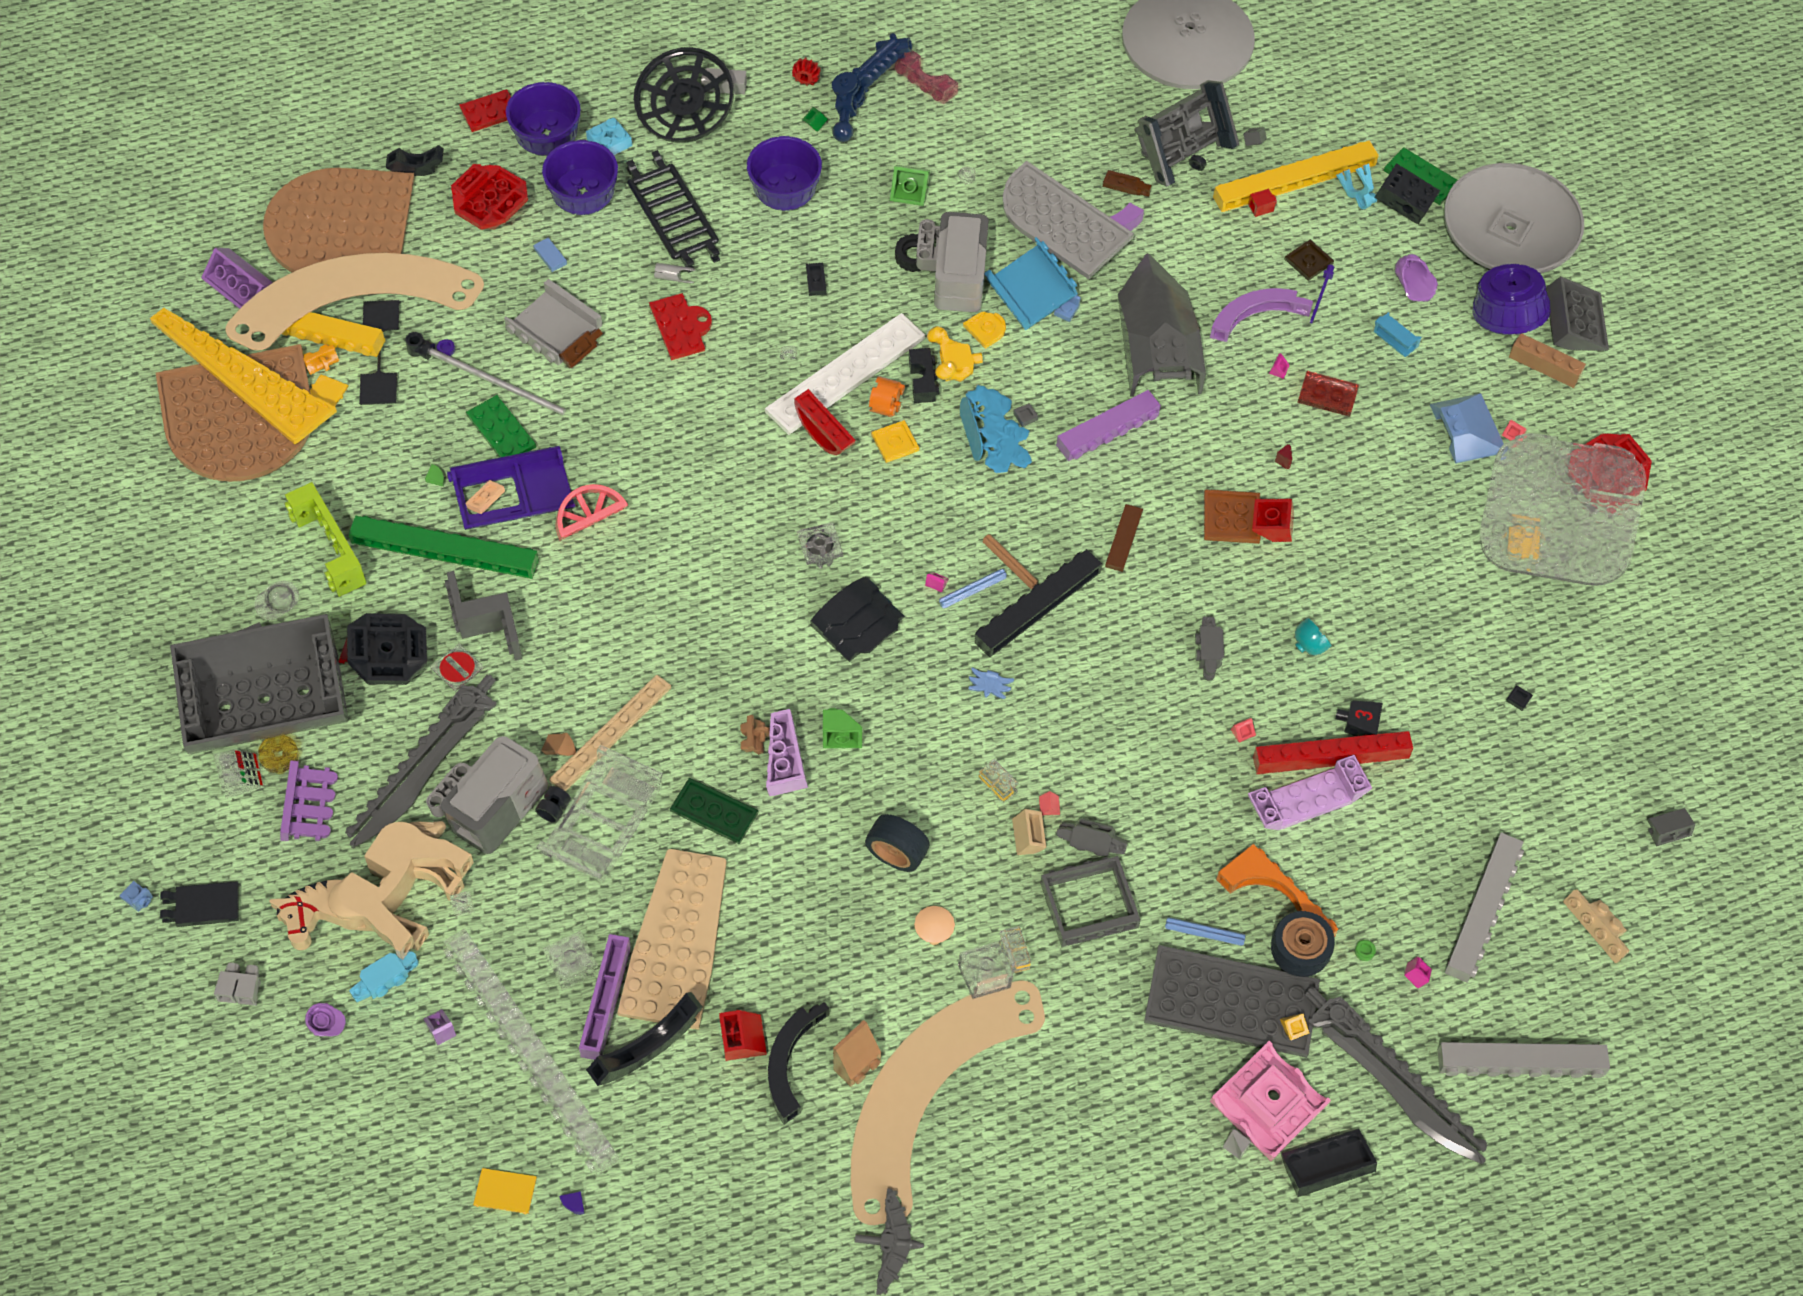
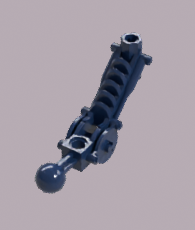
(852, 86)

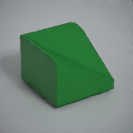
(815, 119)

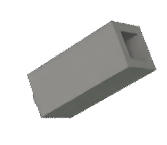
(739, 80)

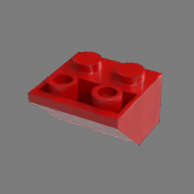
(742, 1034)

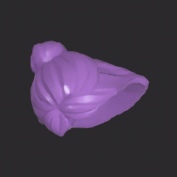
(1416, 278)

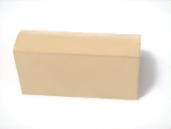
(1029, 832)

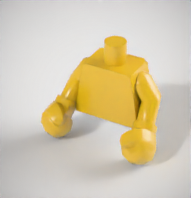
(955, 357)

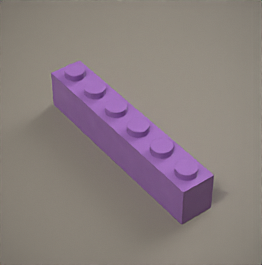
(1108, 425)
(605, 997)

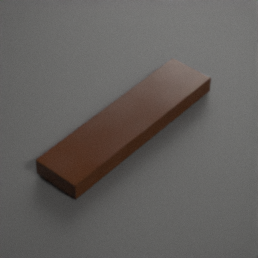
(1124, 538)

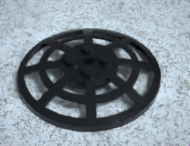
(680, 88)

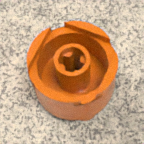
(886, 396)

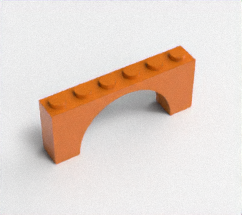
(1255, 868)

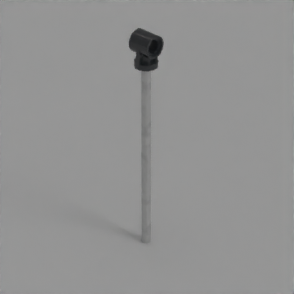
(418, 346)

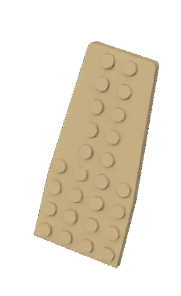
(676, 938)

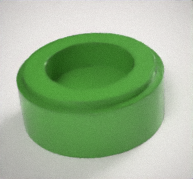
(1365, 950)

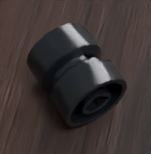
(553, 803)

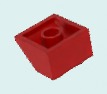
(1274, 519)

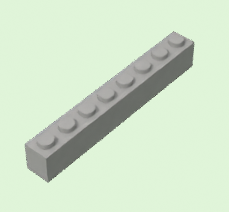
(1484, 907)
(1523, 1059)

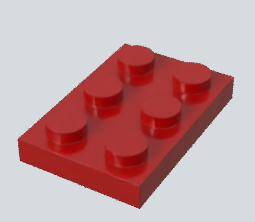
(486, 110)

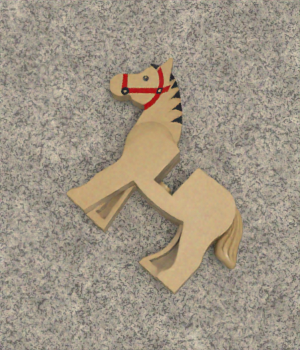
(398, 858)

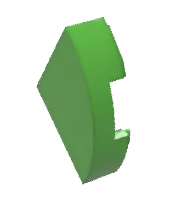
(435, 476)

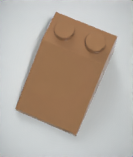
(856, 1055)

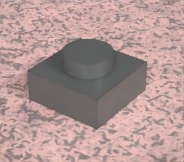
(1025, 414)

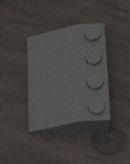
(1577, 316)

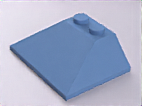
(1469, 427)

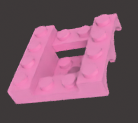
(1249, 1108)

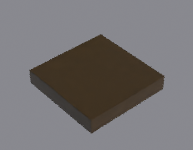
(1309, 259)

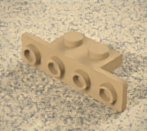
(1599, 923)

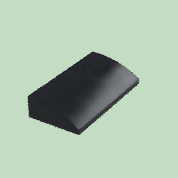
(1329, 1162)

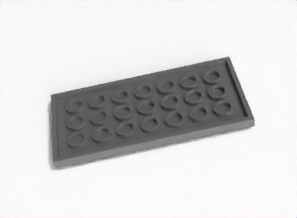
(1228, 1000)

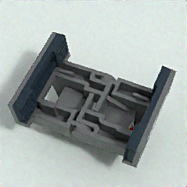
(1180, 132)

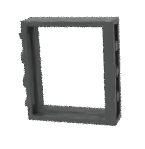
(1097, 930)

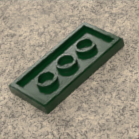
(714, 810)

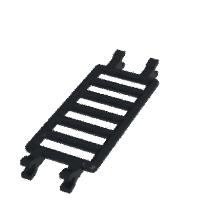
(653, 218)

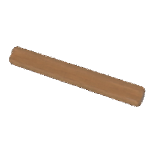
(1010, 561)

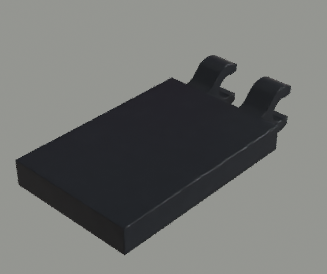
(202, 904)

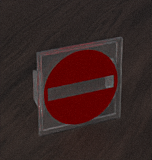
(457, 667)

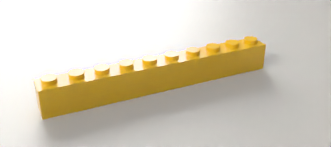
(1295, 175)

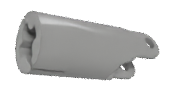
(671, 272)

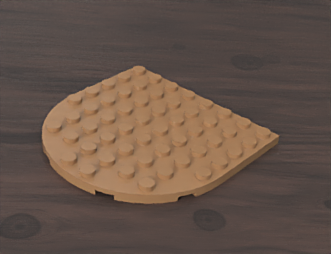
(337, 215)
(219, 432)

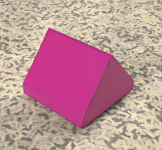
(1279, 366)
(936, 581)

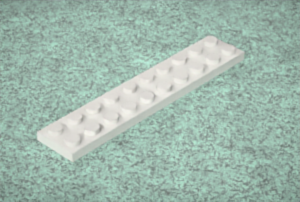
(849, 369)

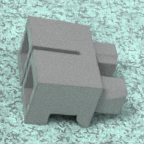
(237, 986)

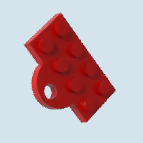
(680, 325)

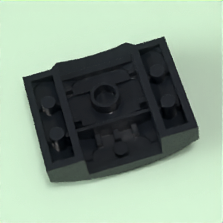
(857, 619)

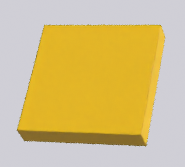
(895, 441)

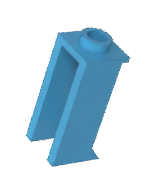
(1396, 335)

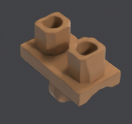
(756, 733)

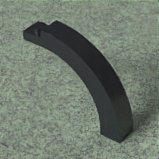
(648, 1046)
(780, 1092)

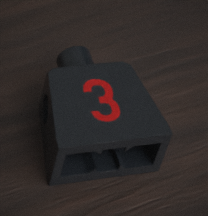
(1361, 718)

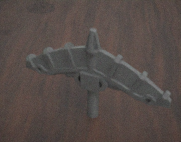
(894, 1242)

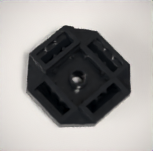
(390, 632)

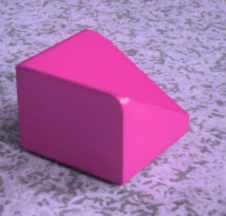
(1418, 972)

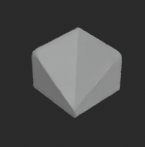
(1237, 1144)

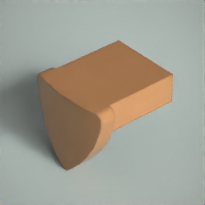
(559, 745)

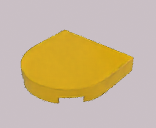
(986, 328)

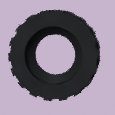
(902, 245)

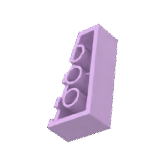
(785, 760)

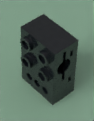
(1407, 194)

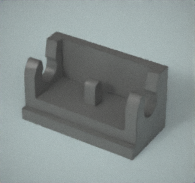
(1671, 827)

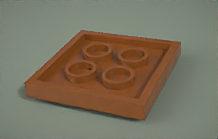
(1229, 516)

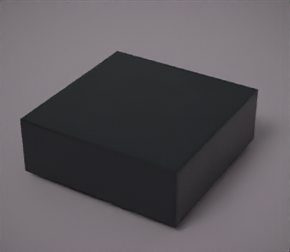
(1519, 698)

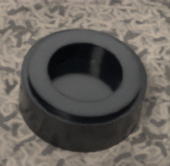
(1197, 162)

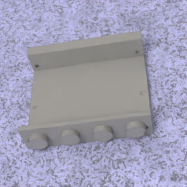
(553, 322)

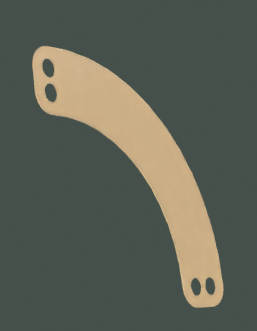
(345, 277)
(911, 1079)

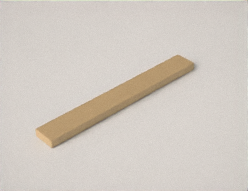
(610, 732)

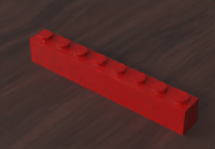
(1327, 752)

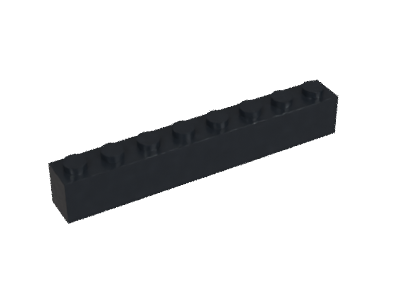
(1037, 603)

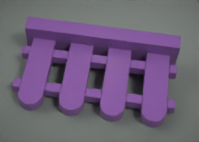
(307, 811)

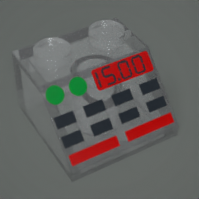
(239, 772)

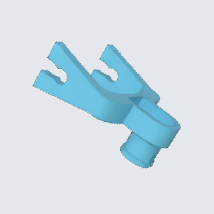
(1363, 196)

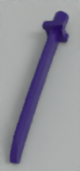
(1328, 274)

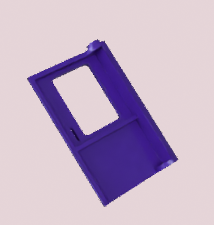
(537, 478)

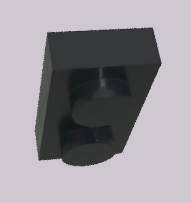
(816, 279)

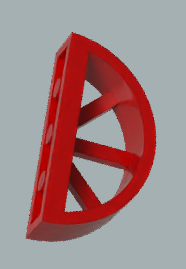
(822, 424)

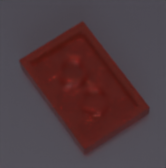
(1328, 393)

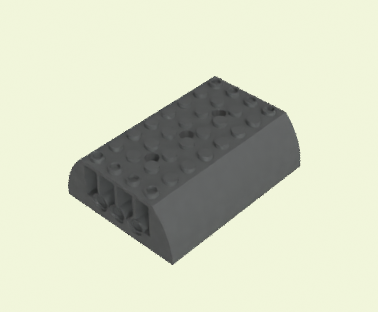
(253, 665)

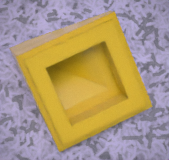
(1295, 1026)

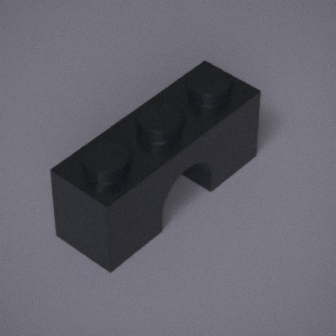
(922, 363)

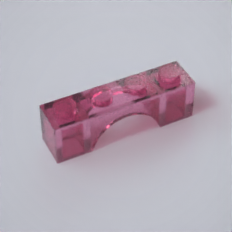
(941, 87)

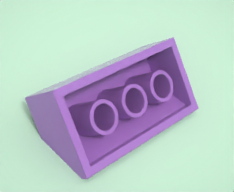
(233, 276)

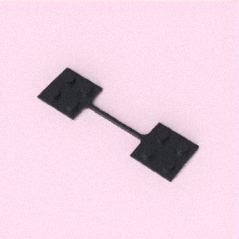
(379, 386)

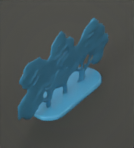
(999, 432)

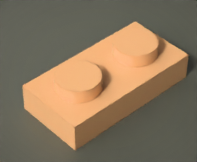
(485, 497)

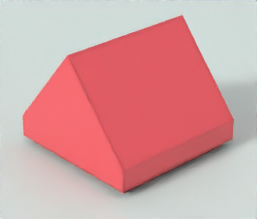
(1513, 429)
(1243, 730)
(1049, 804)

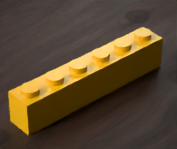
(337, 333)

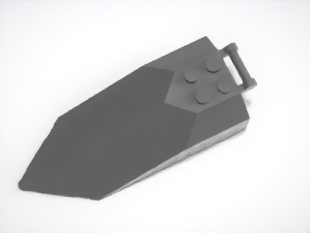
(1159, 327)

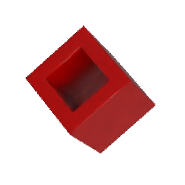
(1262, 202)

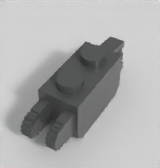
(1210, 647)
(1092, 837)

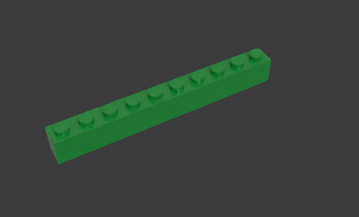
(443, 546)

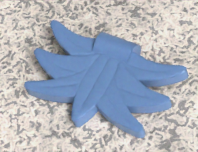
(990, 683)

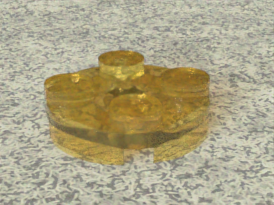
(278, 764)

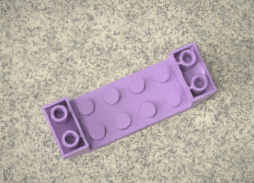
(1311, 795)

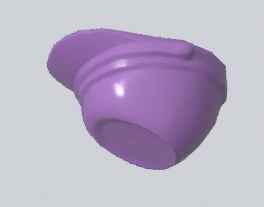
(324, 1020)

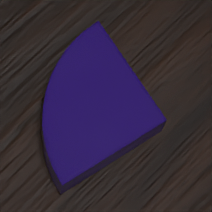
(573, 1202)

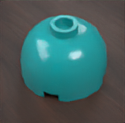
(1310, 639)

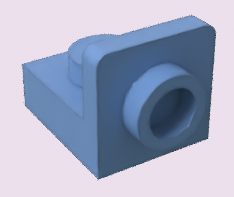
(1068, 309)
(136, 896)

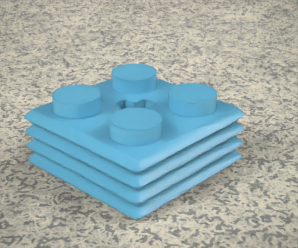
(610, 135)

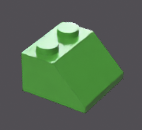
(909, 185)
(840, 730)

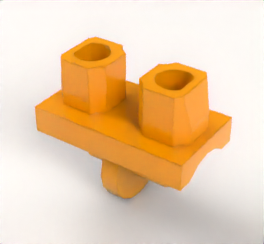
(321, 359)

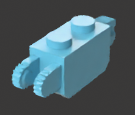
(383, 975)

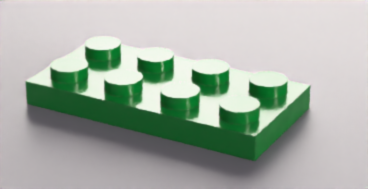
(1425, 171)
(500, 428)

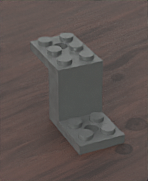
(483, 615)

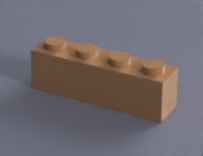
(1547, 360)

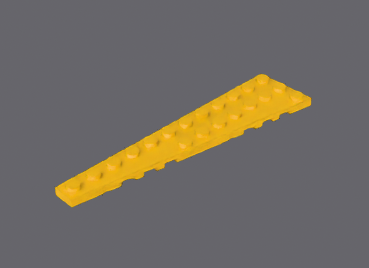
(272, 397)

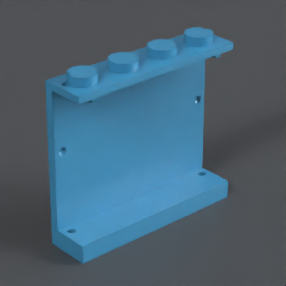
(1033, 285)

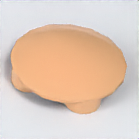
(934, 924)

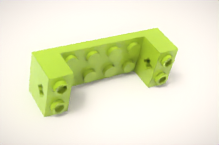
(306, 506)

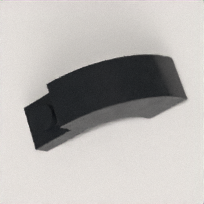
(419, 164)

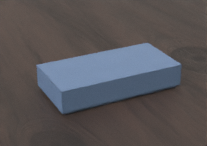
(550, 254)

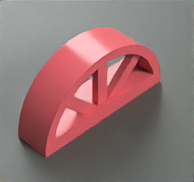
(581, 522)

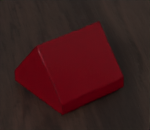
(1284, 457)

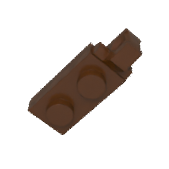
(1126, 183)
(580, 347)

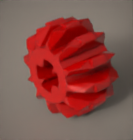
(806, 71)

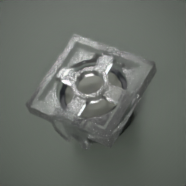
(820, 548)

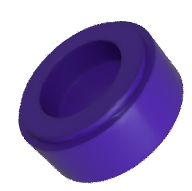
(446, 346)

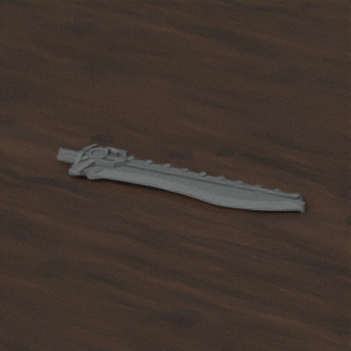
(463, 713)
(1343, 1025)

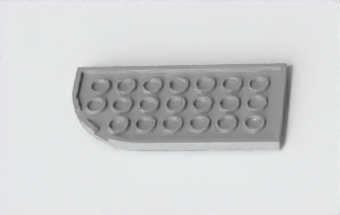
(1063, 220)

